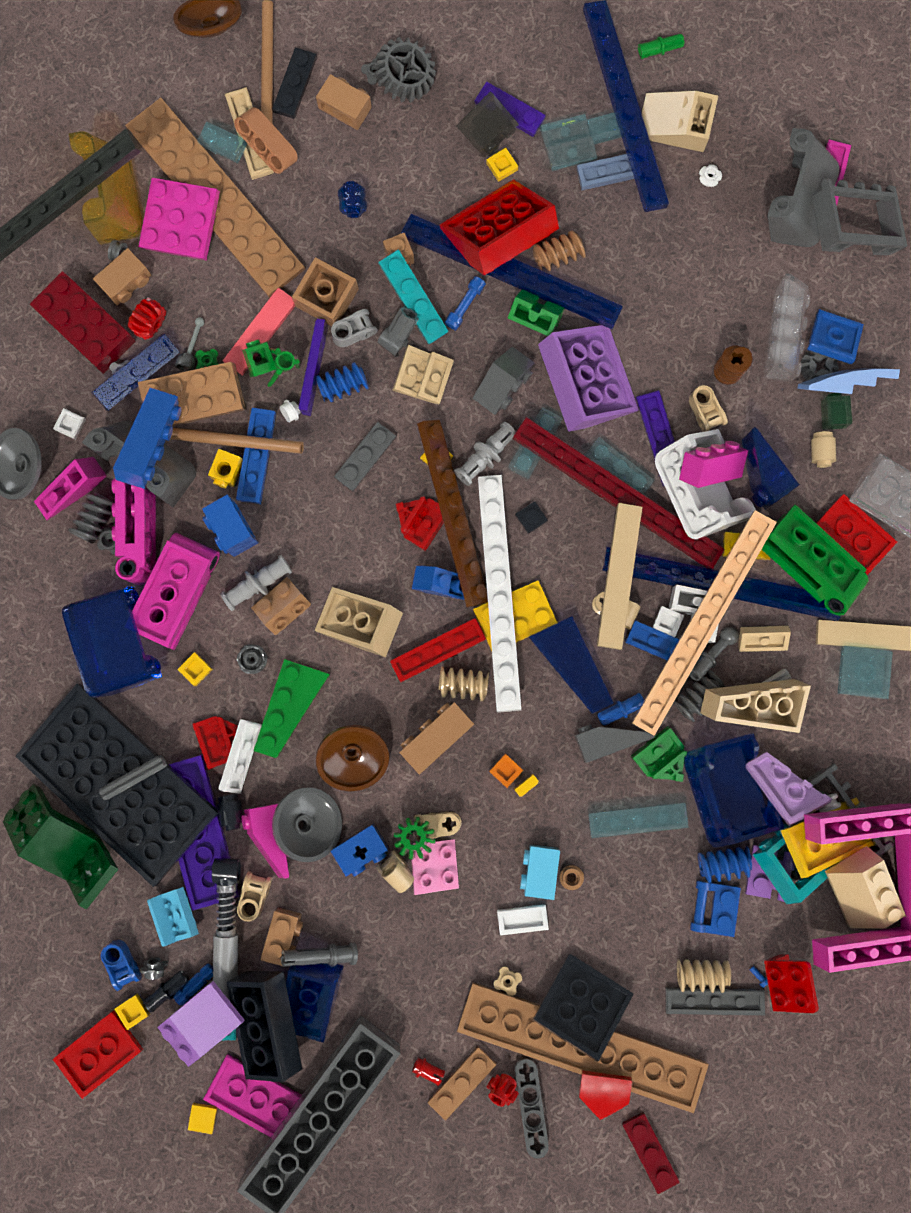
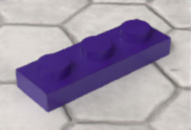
(526, 116)

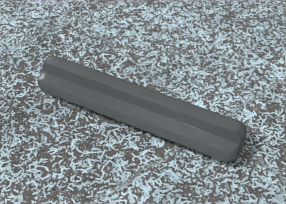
(132, 777)

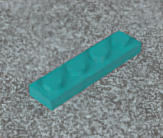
(413, 296)

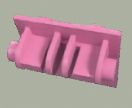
(437, 869)

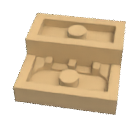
(423, 375)

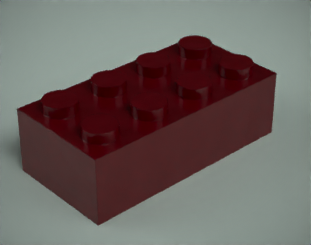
(82, 322)

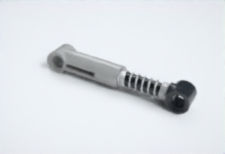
(225, 874)

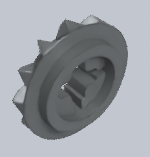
(809, 366)

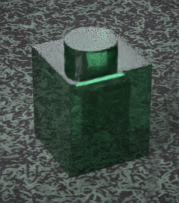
(836, 411)

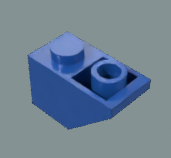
(437, 582)

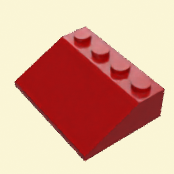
(501, 226)

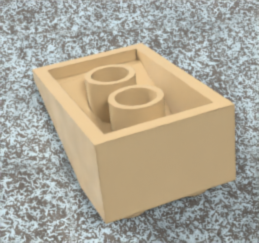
(359, 621)

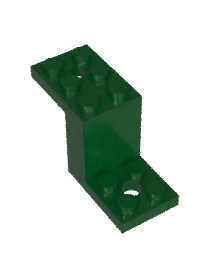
(59, 845)

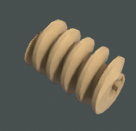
(463, 684)
(703, 975)

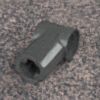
(396, 334)

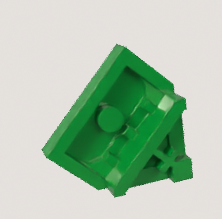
(662, 756)

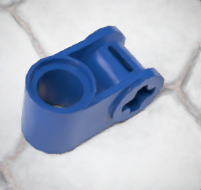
(120, 966)

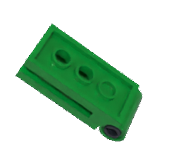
(816, 561)

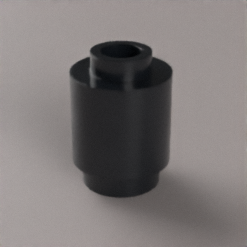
(230, 812)

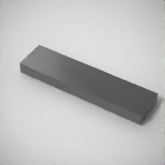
(730, 1002)

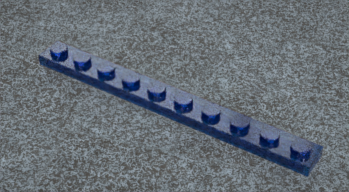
(625, 106)
(521, 276)
(751, 589)

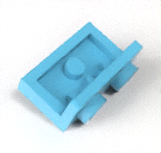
(172, 916)

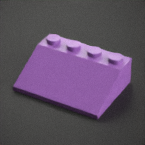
(586, 376)

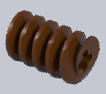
(732, 364)

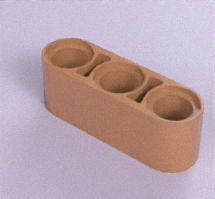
(265, 140)

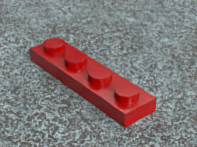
(438, 650)

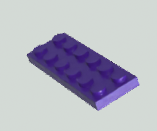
(211, 844)

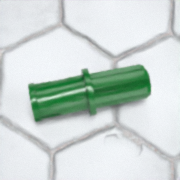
(660, 46)

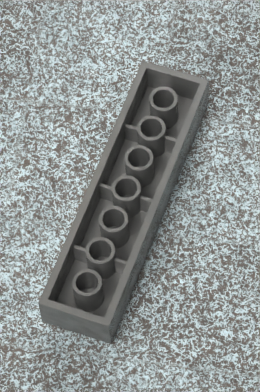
(319, 1117)

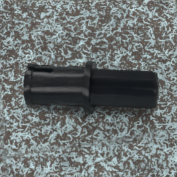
(166, 991)

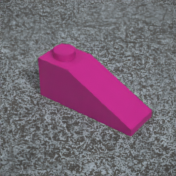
(70, 486)
(259, 828)

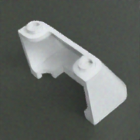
(702, 508)

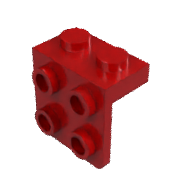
(791, 985)

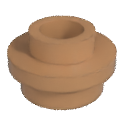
(579, 877)

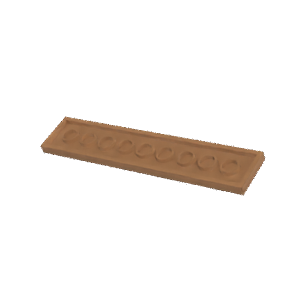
(236, 219)
(654, 1069)

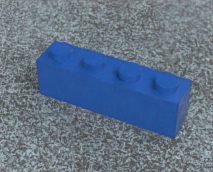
(147, 438)

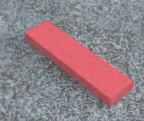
(261, 328)

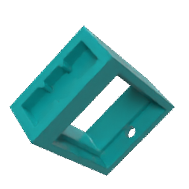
(790, 892)

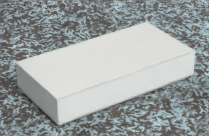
(522, 919)

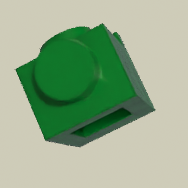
(266, 362)

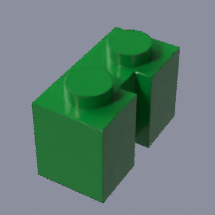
(535, 315)

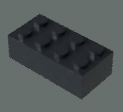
(268, 1033)

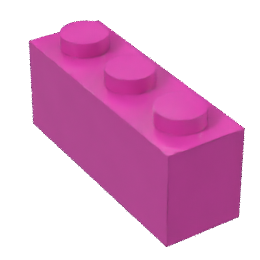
(713, 464)

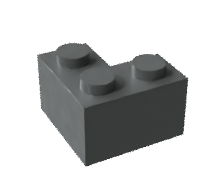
(503, 379)

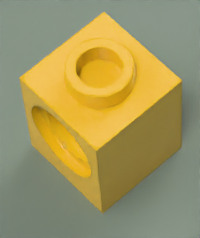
(225, 459)

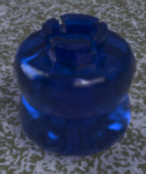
(352, 199)

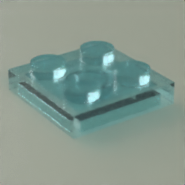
(865, 672)

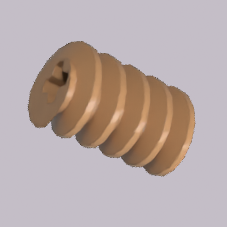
(558, 250)

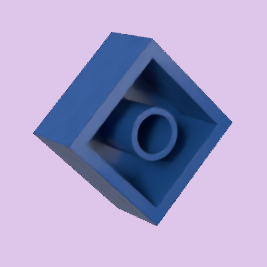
(229, 525)

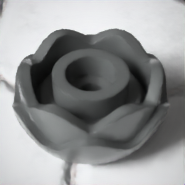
(245, 655)

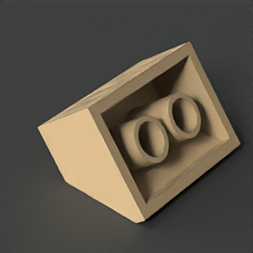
(865, 891)

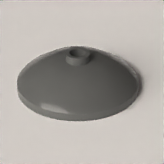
(18, 463)
(320, 829)

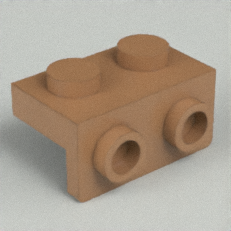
(281, 606)

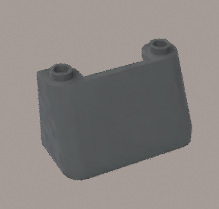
(793, 217)
(172, 472)

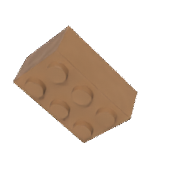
(435, 737)

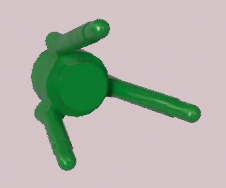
(283, 362)

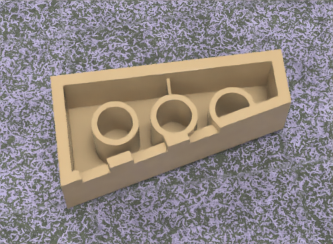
(764, 705)

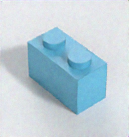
(541, 871)

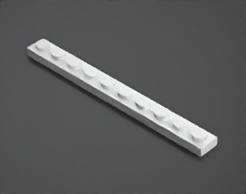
(499, 594)

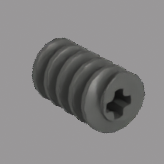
(91, 518)
(694, 699)

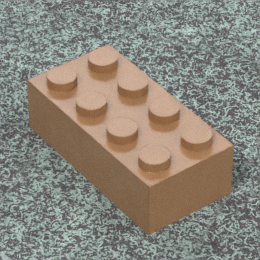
(201, 391)

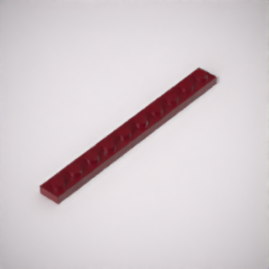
(615, 491)

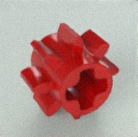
(502, 1090)

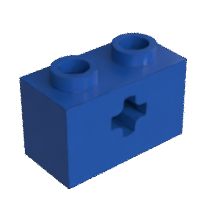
(346, 851)

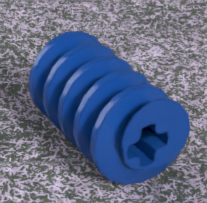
(342, 382)
(725, 864)

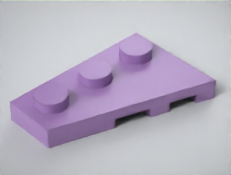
(786, 790)

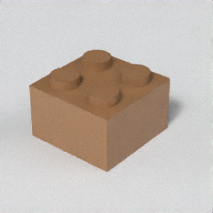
(325, 292)

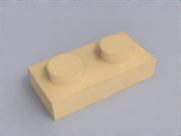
(764, 638)

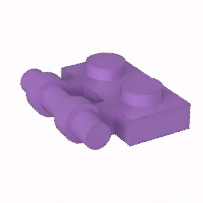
(759, 883)

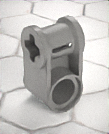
(354, 326)

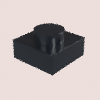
(531, 517)

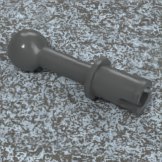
(728, 636)

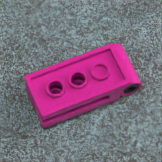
(134, 531)
(181, 568)

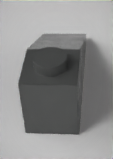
(604, 741)

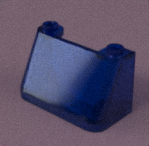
(109, 643)
(728, 794)

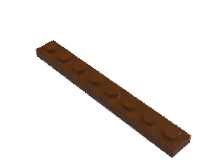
(453, 512)

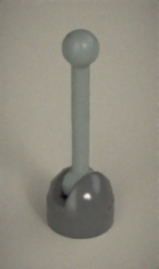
(187, 359)

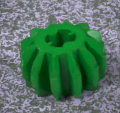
(408, 845)

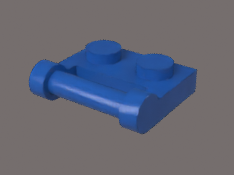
(723, 910)

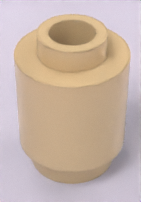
(823, 449)

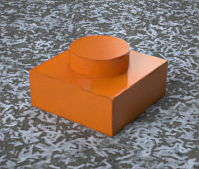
(506, 770)

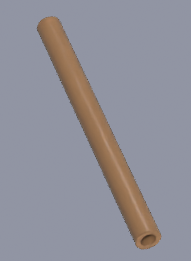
(267, 60)
(238, 440)

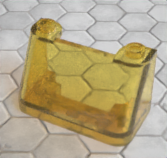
(117, 209)

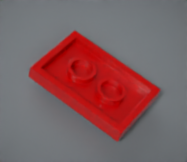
(856, 533)
(97, 1054)

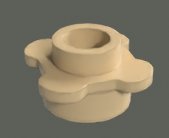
(514, 978)

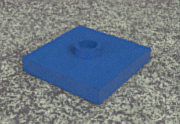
(835, 336)

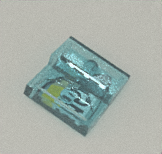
(568, 142)

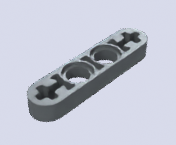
(533, 1106)

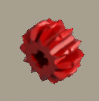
(146, 318)

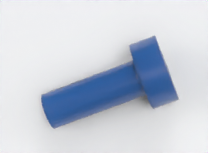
(759, 976)

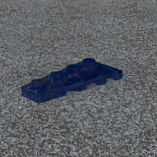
(572, 660)

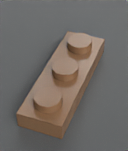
(461, 1083)

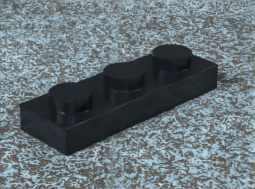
(294, 83)

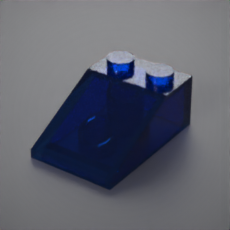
(766, 472)
(312, 997)

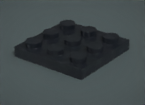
(583, 1007)

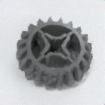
(390, 63)

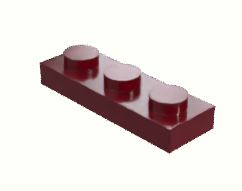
(650, 1153)

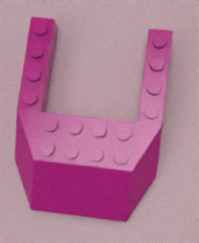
(876, 946)

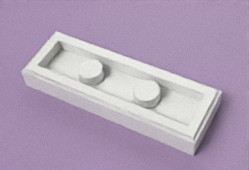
(240, 756)

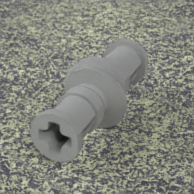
(485, 453)
(256, 582)

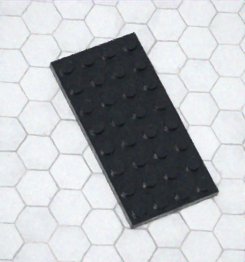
(88, 748)

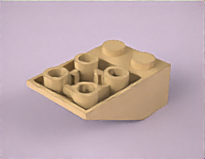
(679, 118)

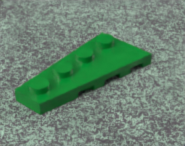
(290, 700)

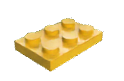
(530, 613)

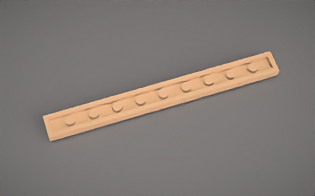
(704, 622)

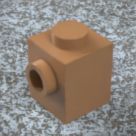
(399, 242)

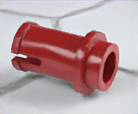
(426, 1070)

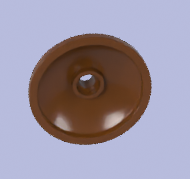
(207, 17)
(356, 769)

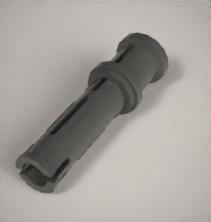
(331, 955)

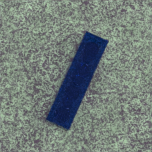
(135, 371)

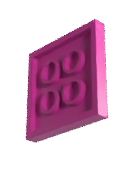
(179, 219)

